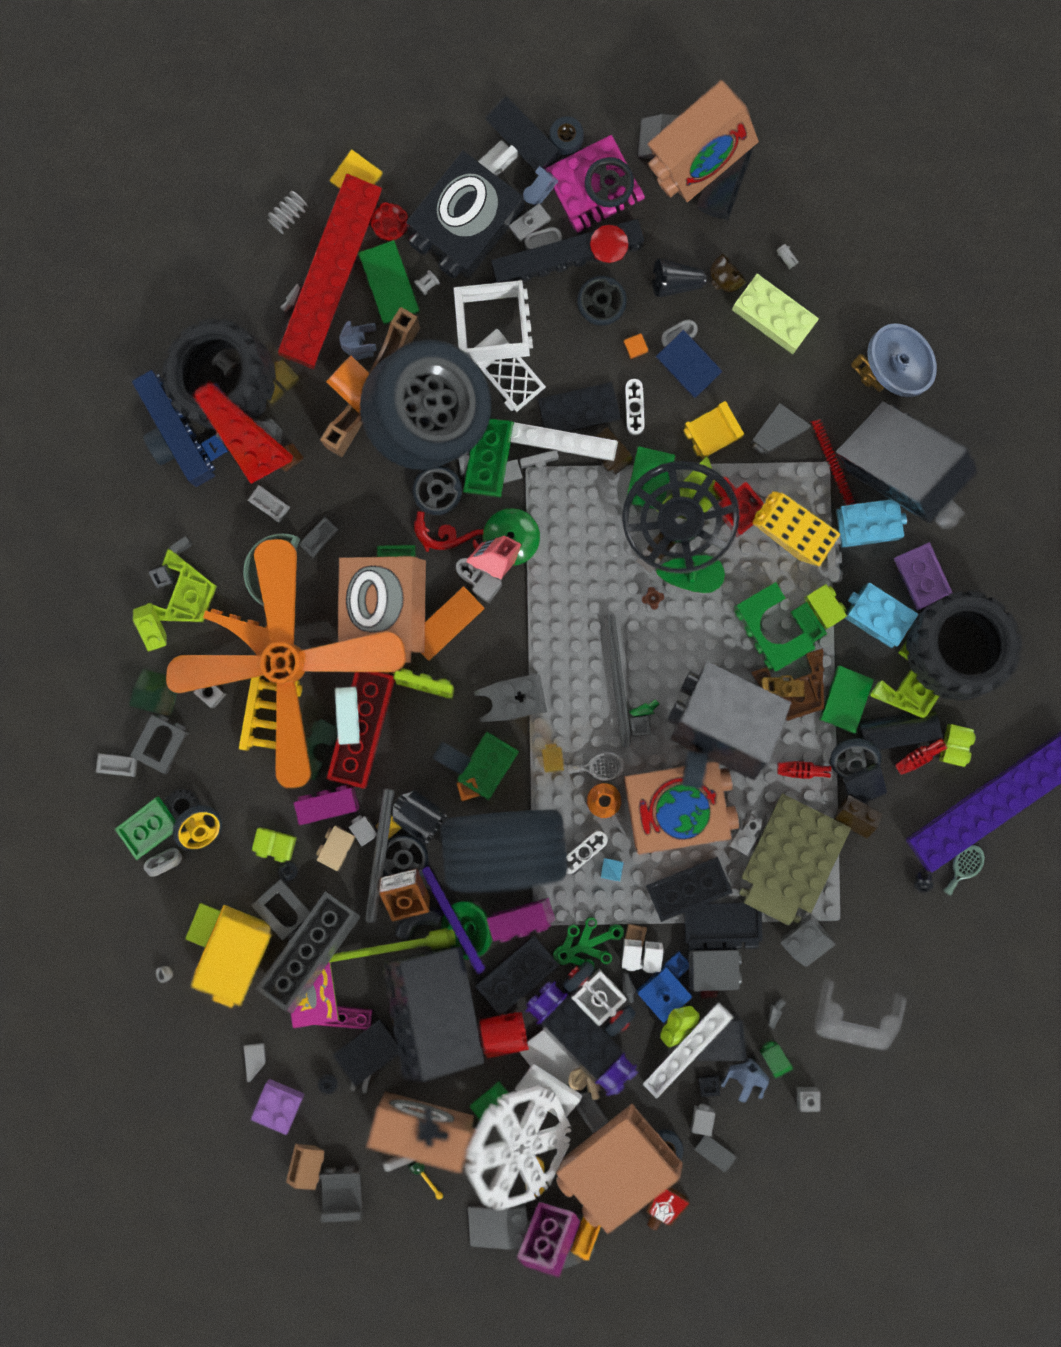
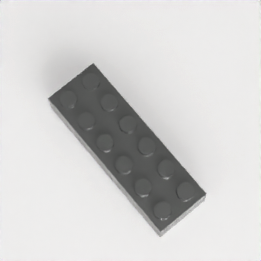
(308, 953)

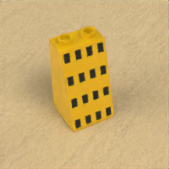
(795, 529)

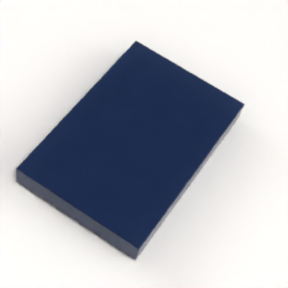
(688, 364)

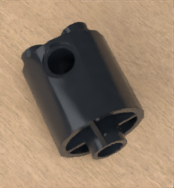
(418, 815)

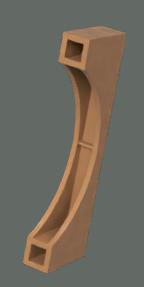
(345, 427)

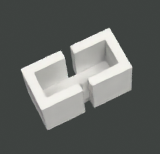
(651, 959)

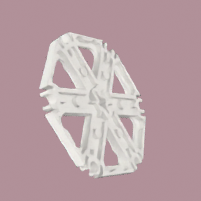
(513, 1136)

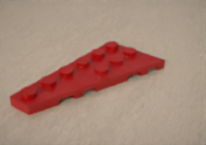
(247, 442)

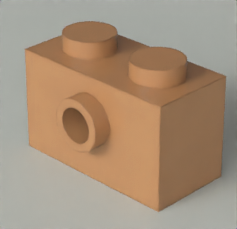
(305, 1166)

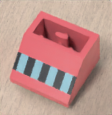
(495, 556)

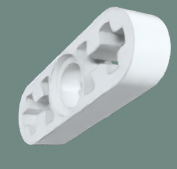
(629, 393)
(598, 847)

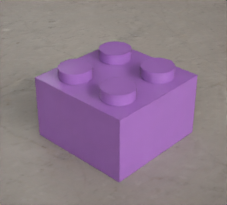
(277, 1106)

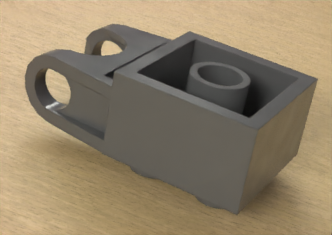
(507, 702)

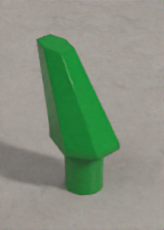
(645, 709)

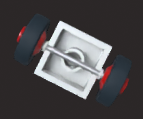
(599, 998)

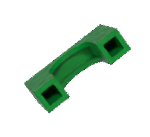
(775, 655)

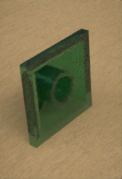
(153, 693)

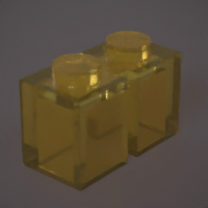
(285, 377)
(552, 758)

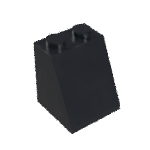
(727, 1045)

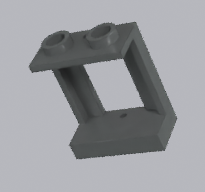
(178, 736)
(301, 910)

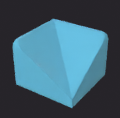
(612, 869)

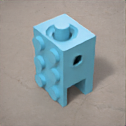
(870, 523)
(880, 615)

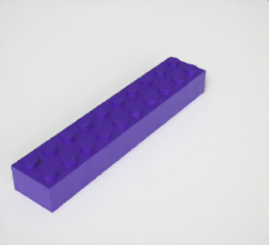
(988, 806)

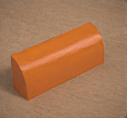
(349, 381)
(450, 621)

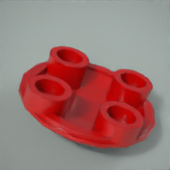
(389, 221)
(609, 244)

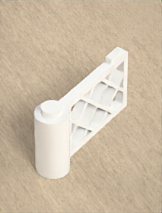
(497, 338)

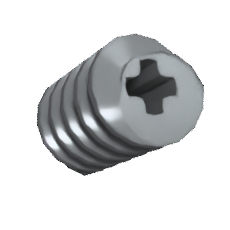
(287, 211)

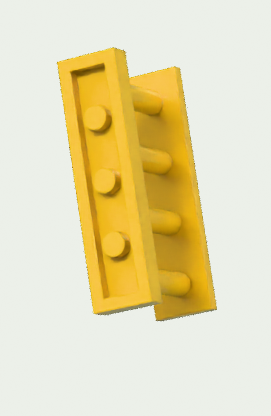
(251, 721)

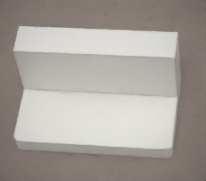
(499, 157)

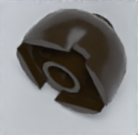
(726, 275)

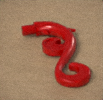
(421, 533)

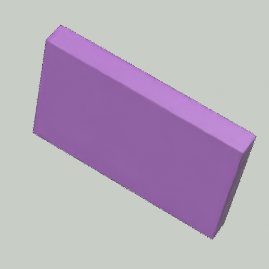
(923, 576)

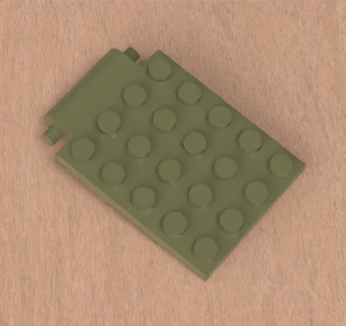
(792, 860)

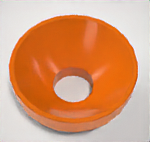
(598, 791)

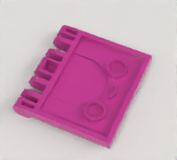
(571, 183)

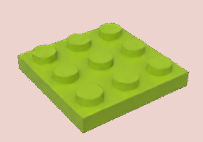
(424, 683)

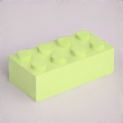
(774, 313)

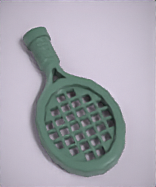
(953, 883)

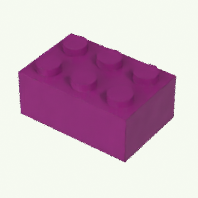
(326, 804)
(521, 920)
(548, 1239)

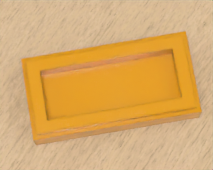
(585, 1239)

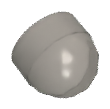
(164, 973)

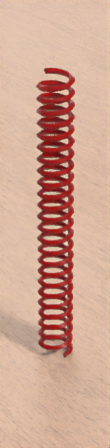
(832, 464)

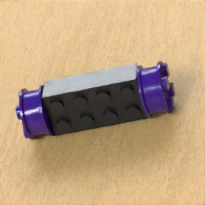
(581, 1038)

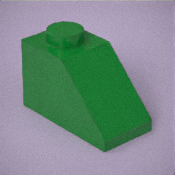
(775, 1058)

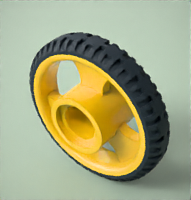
(197, 828)

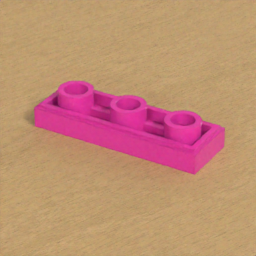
(355, 1018)

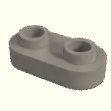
(162, 862)

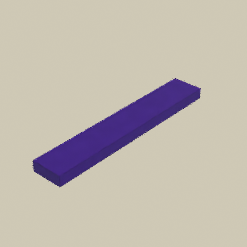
(452, 919)

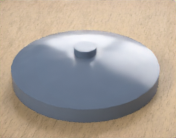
(902, 360)

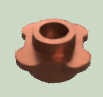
(652, 593)

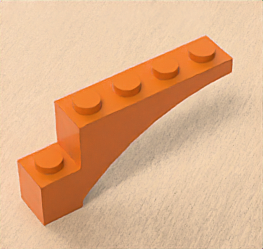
(250, 632)

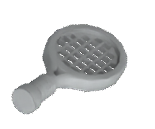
(579, 768)

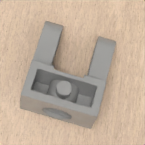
(484, 584)

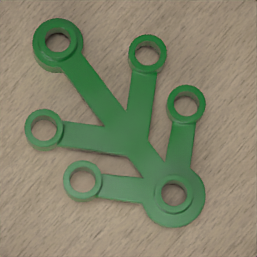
(585, 945)

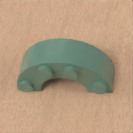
(250, 571)

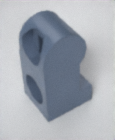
(541, 187)

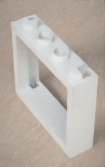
(490, 292)

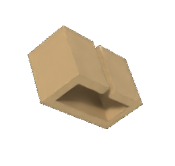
(336, 847)

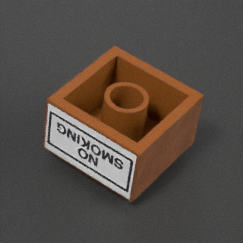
(404, 895)

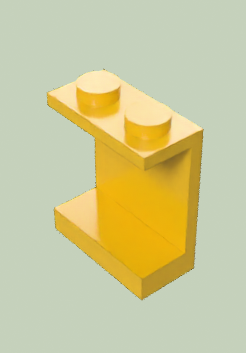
(713, 430)

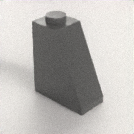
(778, 430)

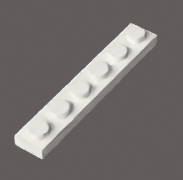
(564, 441)
(688, 1050)

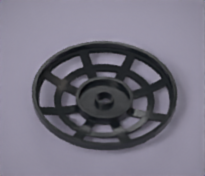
(680, 507)

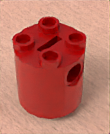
(502, 1035)

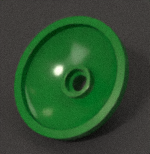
(521, 524)
(471, 915)

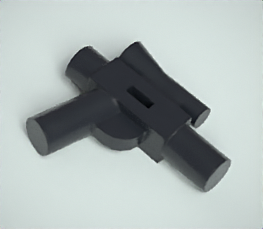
(429, 1130)

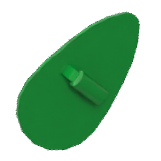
(700, 581)

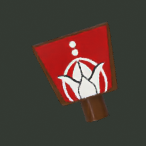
(666, 1208)

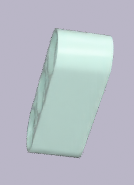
(347, 715)

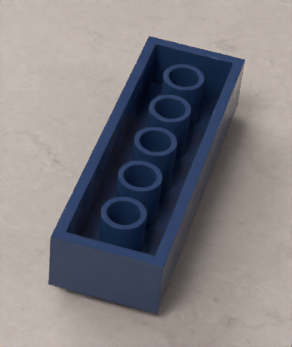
(175, 431)

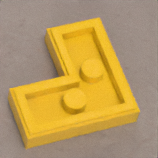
(358, 167)

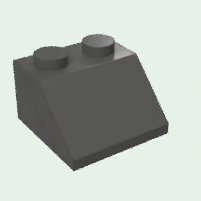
(650, 129)
(807, 941)

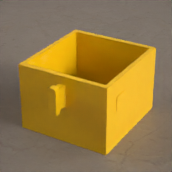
(231, 956)

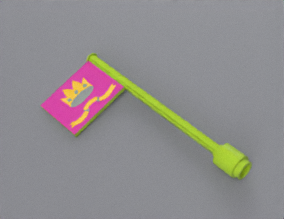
(320, 1001)

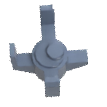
(352, 340)
(749, 1075)

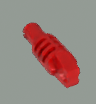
(920, 756)
(802, 770)

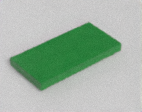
(388, 281)
(489, 460)

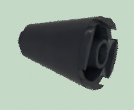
(676, 278)

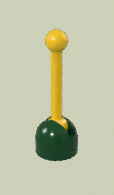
(417, 1168)

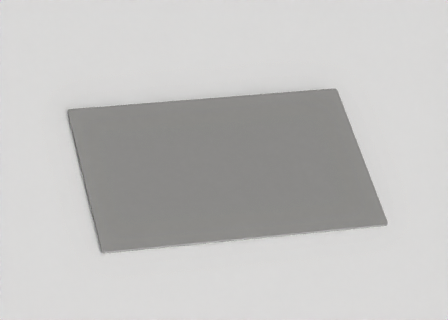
(591, 572)

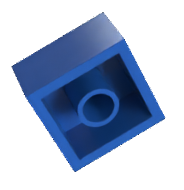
(663, 993)

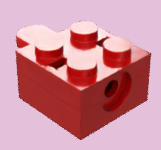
(747, 508)

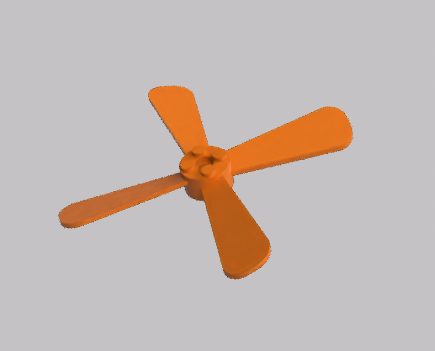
(277, 579)

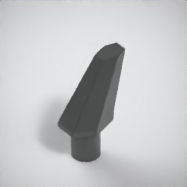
(463, 463)
(628, 988)
(775, 1013)

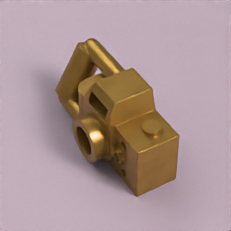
(867, 374)
(784, 688)

